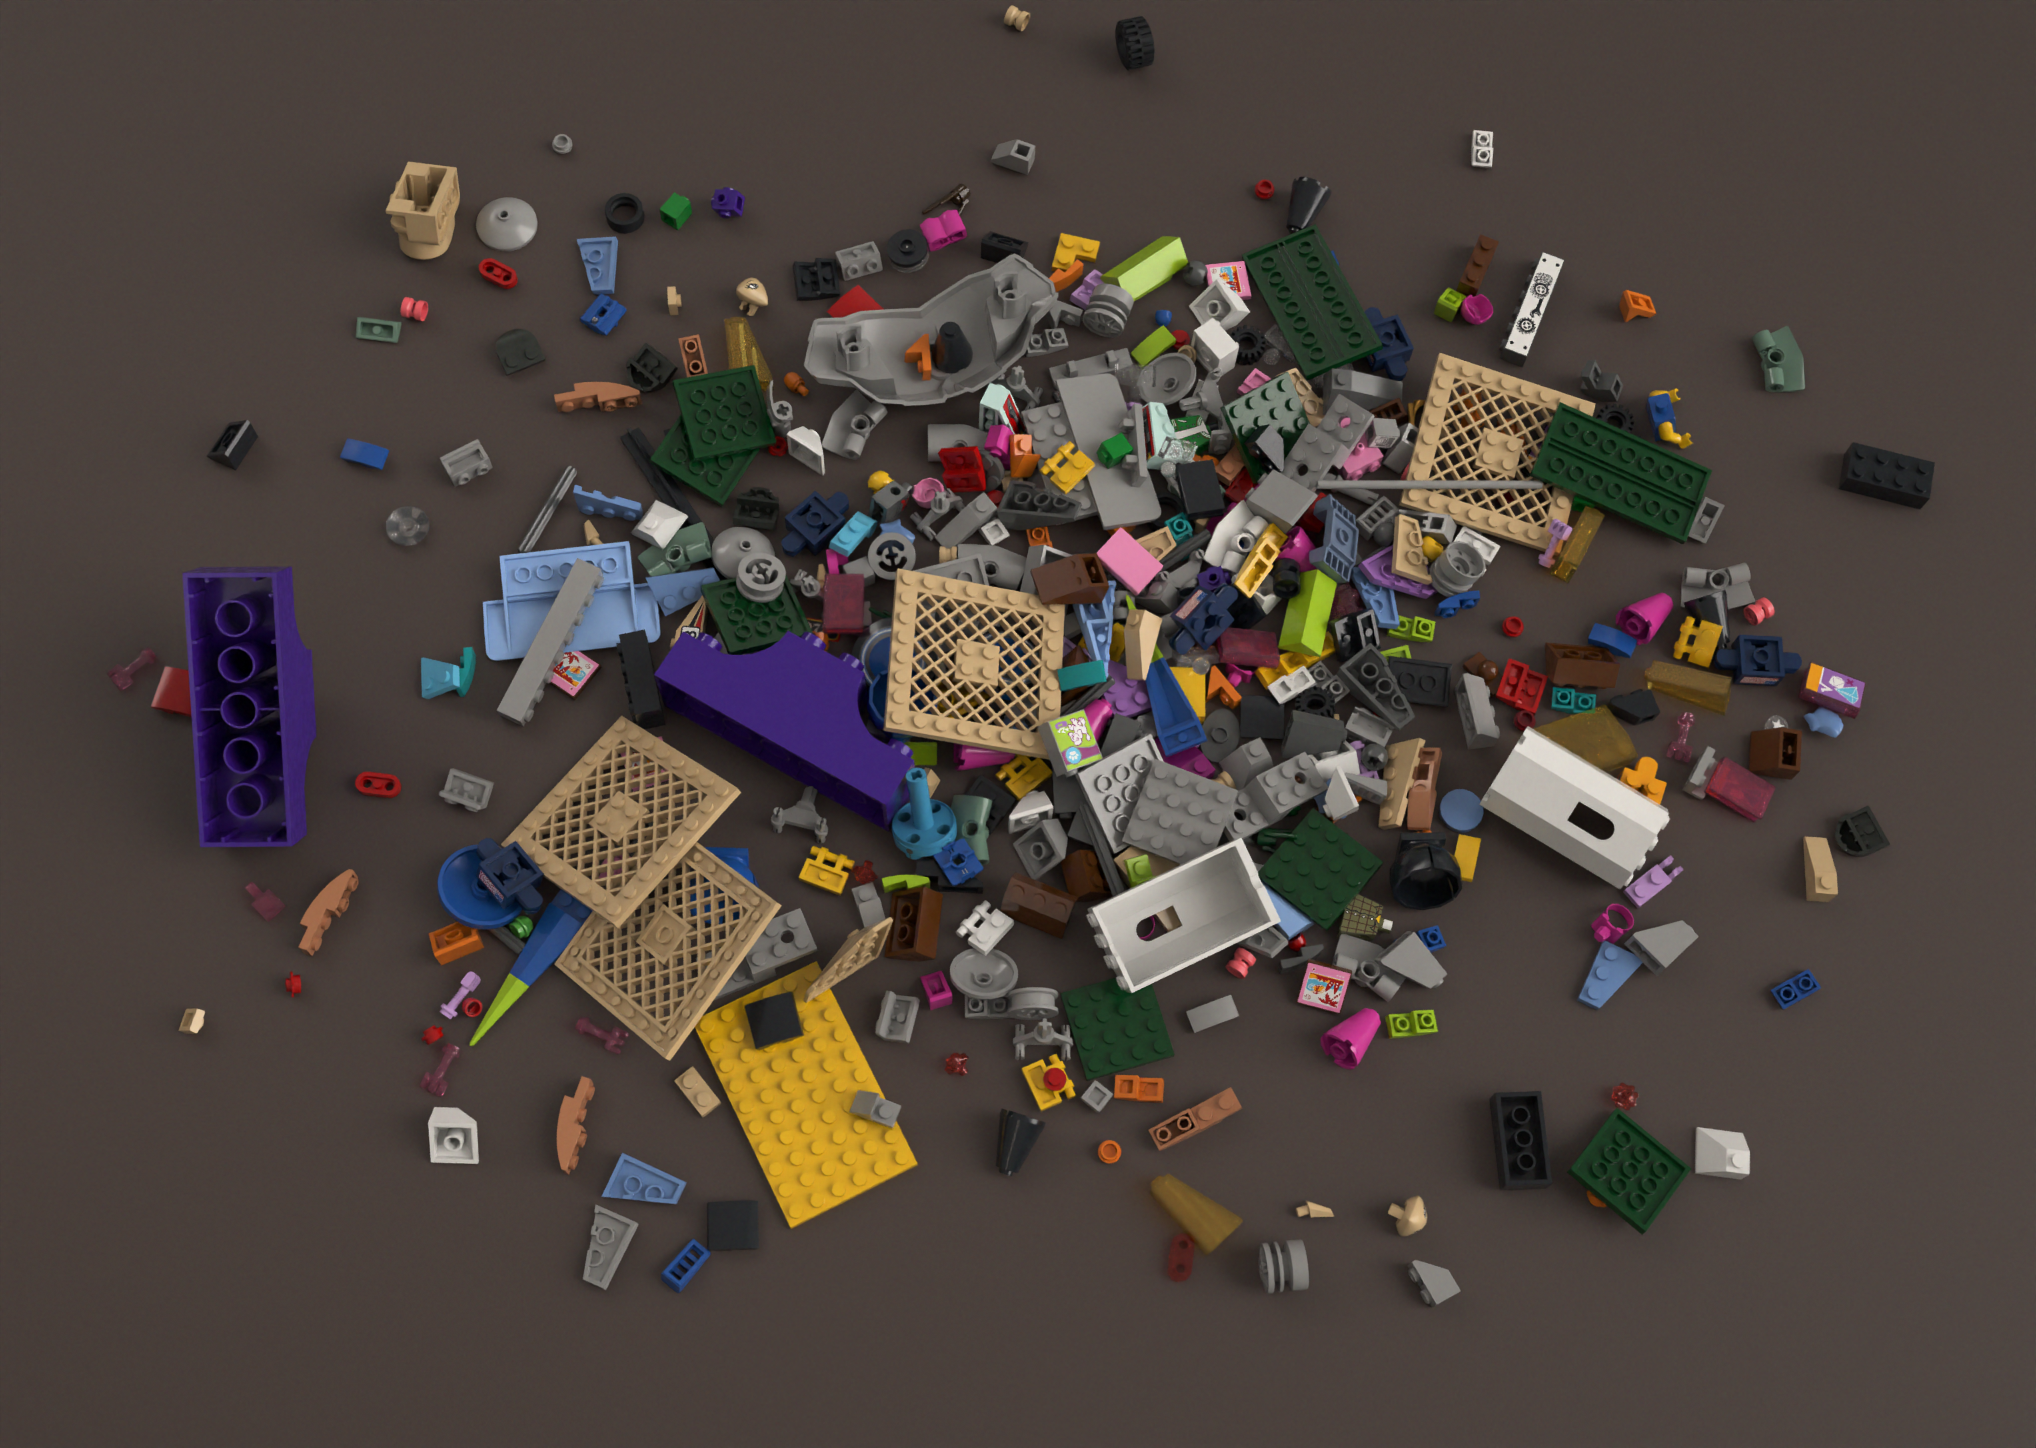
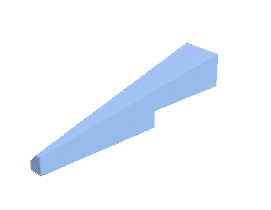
(1097, 624)
(1291, 918)

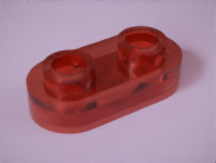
(1181, 1257)

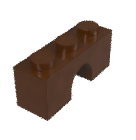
(1477, 266)

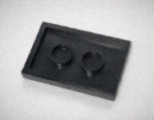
(1422, 680)

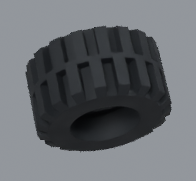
(1134, 42)

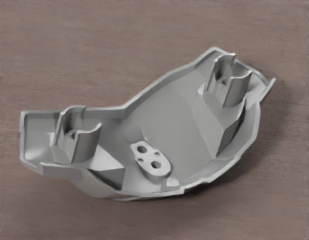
(991, 308)

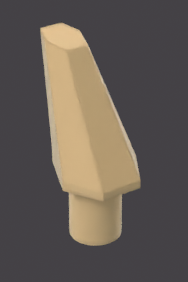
(591, 534)
(820, 575)
(1314, 1210)

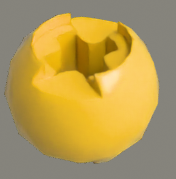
(878, 481)
(1431, 548)

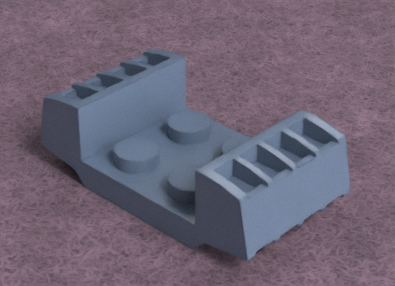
(1340, 540)

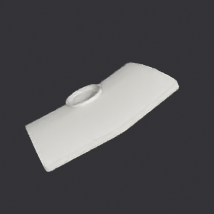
(1224, 544)

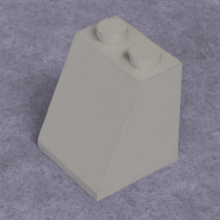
(1279, 500)

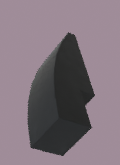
(933, 871)

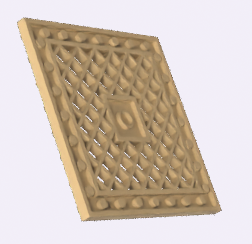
(1495, 453)
(973, 663)
(620, 818)
(664, 939)

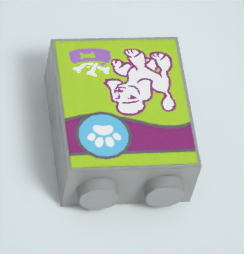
(1070, 743)

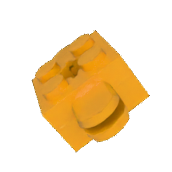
(1644, 780)

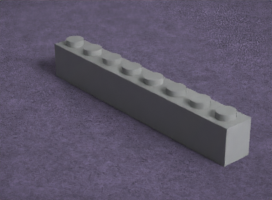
(550, 642)

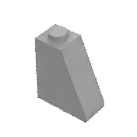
(1661, 944)
(1413, 961)

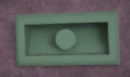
(378, 329)

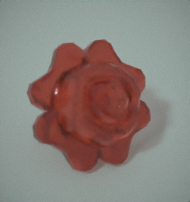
(864, 873)
(956, 1063)
(1624, 1096)

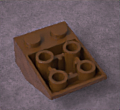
(1071, 580)

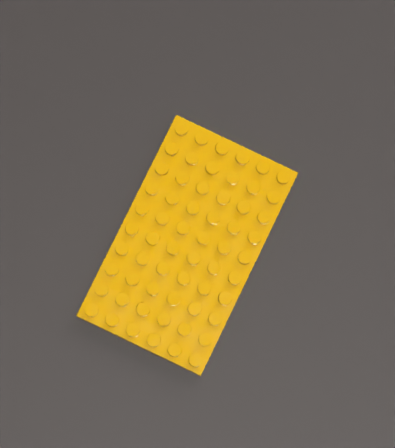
(799, 1101)

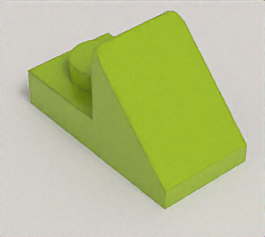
(1449, 304)
(1138, 869)

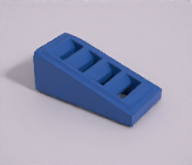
(678, 1285)

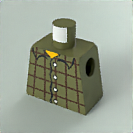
(1363, 919)

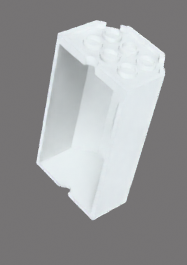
(1544, 785)
(1216, 904)

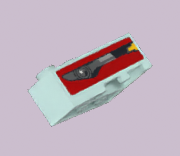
(999, 408)
(1156, 428)

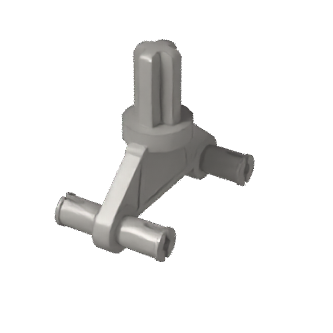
(1017, 387)
(1207, 398)
(939, 506)
(1185, 575)
(809, 586)
(802, 815)
(1042, 1035)

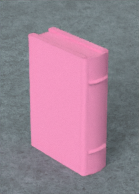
(1128, 561)

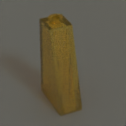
(744, 349)
(1577, 544)
(1690, 685)
(1194, 1213)

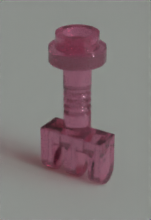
(122, 676)
(1686, 720)
(611, 1038)
(436, 1079)

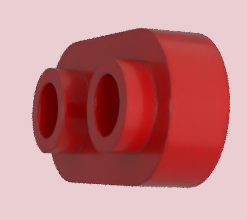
(500, 273)
(379, 784)

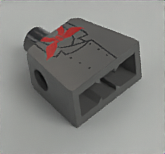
(889, 502)

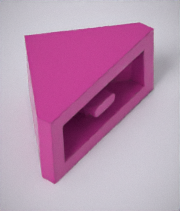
(936, 990)

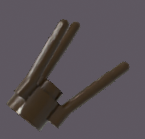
(957, 195)

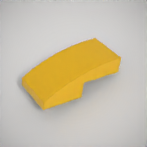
(1466, 855)

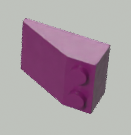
(1189, 760)

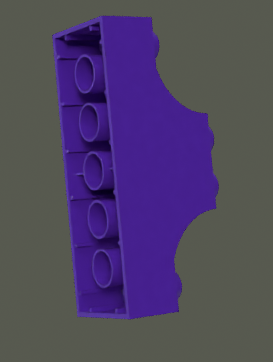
(248, 705)
(794, 713)

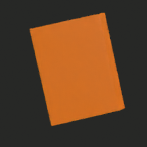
(454, 942)

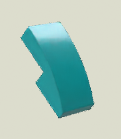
(1180, 530)
(466, 671)
(1082, 675)
(1569, 702)

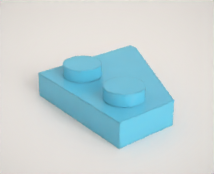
(438, 677)

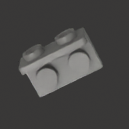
(859, 260)
(1701, 774)

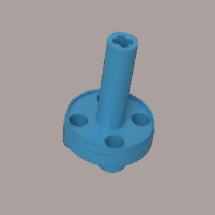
(924, 823)

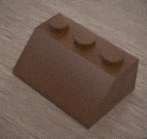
(1581, 665)
(1038, 905)
(914, 925)

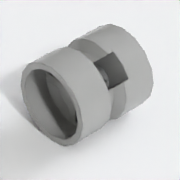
(1120, 606)

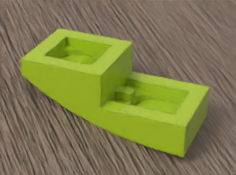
(1153, 346)
(900, 881)

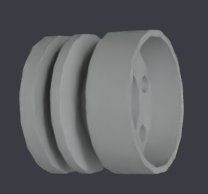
(1108, 310)
(1456, 569)
(1279, 1266)

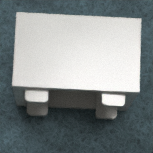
(1214, 347)

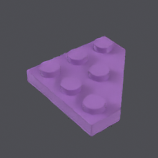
(1378, 572)
(1126, 695)

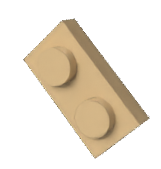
(697, 1091)

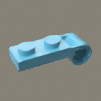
(853, 533)

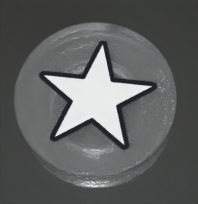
(1775, 722)

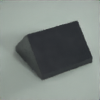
(998, 247)
(233, 444)

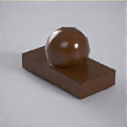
(1486, 669)

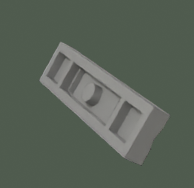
(1090, 366)
(1136, 461)

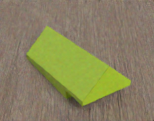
(1148, 267)
(1308, 614)

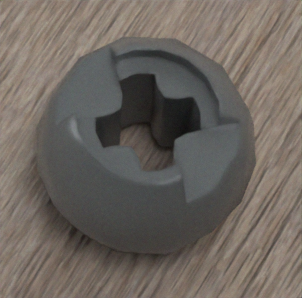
(1195, 273)
(1384, 534)
(1374, 757)

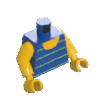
(1663, 418)

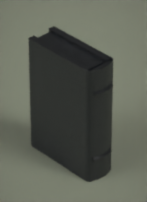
(1199, 490)

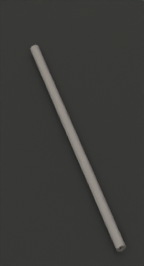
(1427, 484)

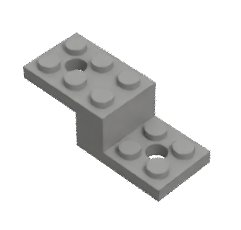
(1327, 443)
(1273, 796)
(771, 952)

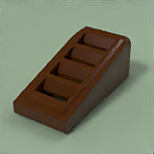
(1389, 407)

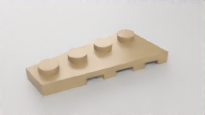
(1398, 774)

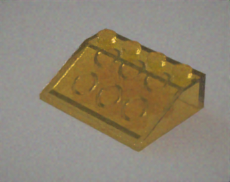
(1593, 737)

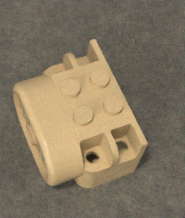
(425, 209)

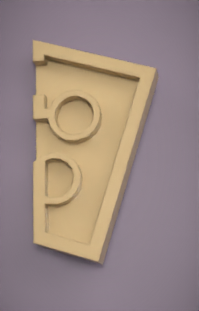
(1311, 403)
(1158, 543)
(1407, 551)

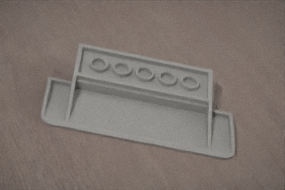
(1087, 417)

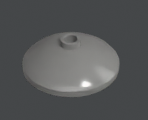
(508, 232)
(1173, 379)
(729, 550)
(983, 975)

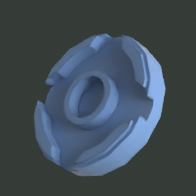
(1461, 810)

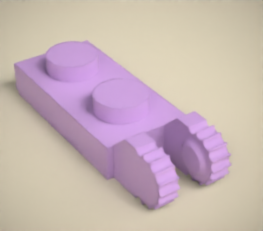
(1651, 883)

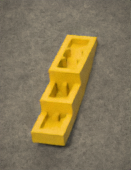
(1260, 560)
(1292, 661)

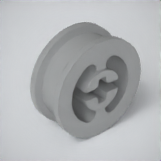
(874, 559)
(757, 584)
(1033, 1003)

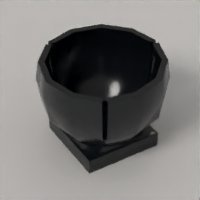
(1424, 872)

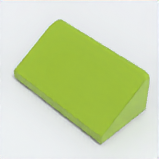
(923, 752)

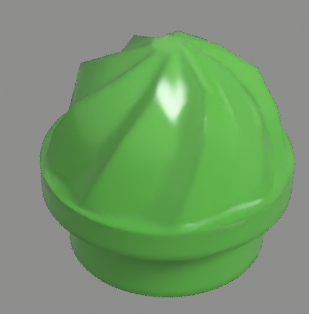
(521, 926)

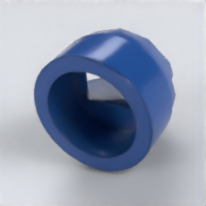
(1163, 317)

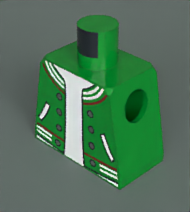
(1194, 430)

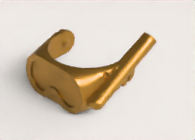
(1413, 407)

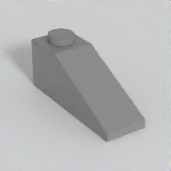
(967, 521)
(1437, 526)

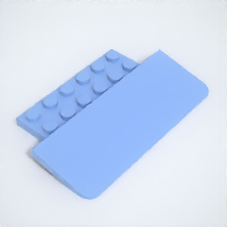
(533, 583)

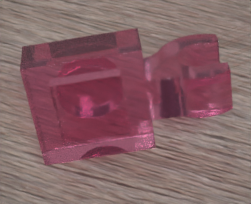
(266, 903)

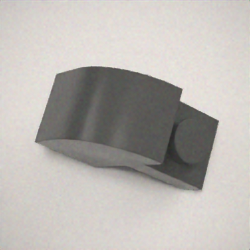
(1599, 385)

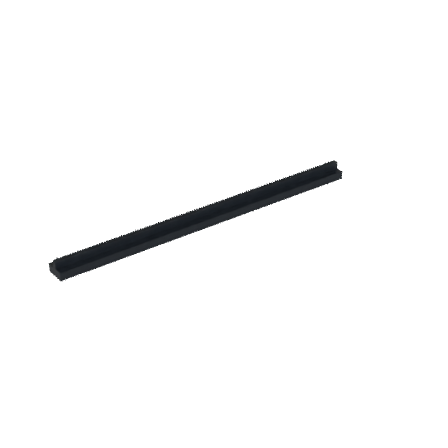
(663, 483)

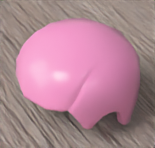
(925, 491)

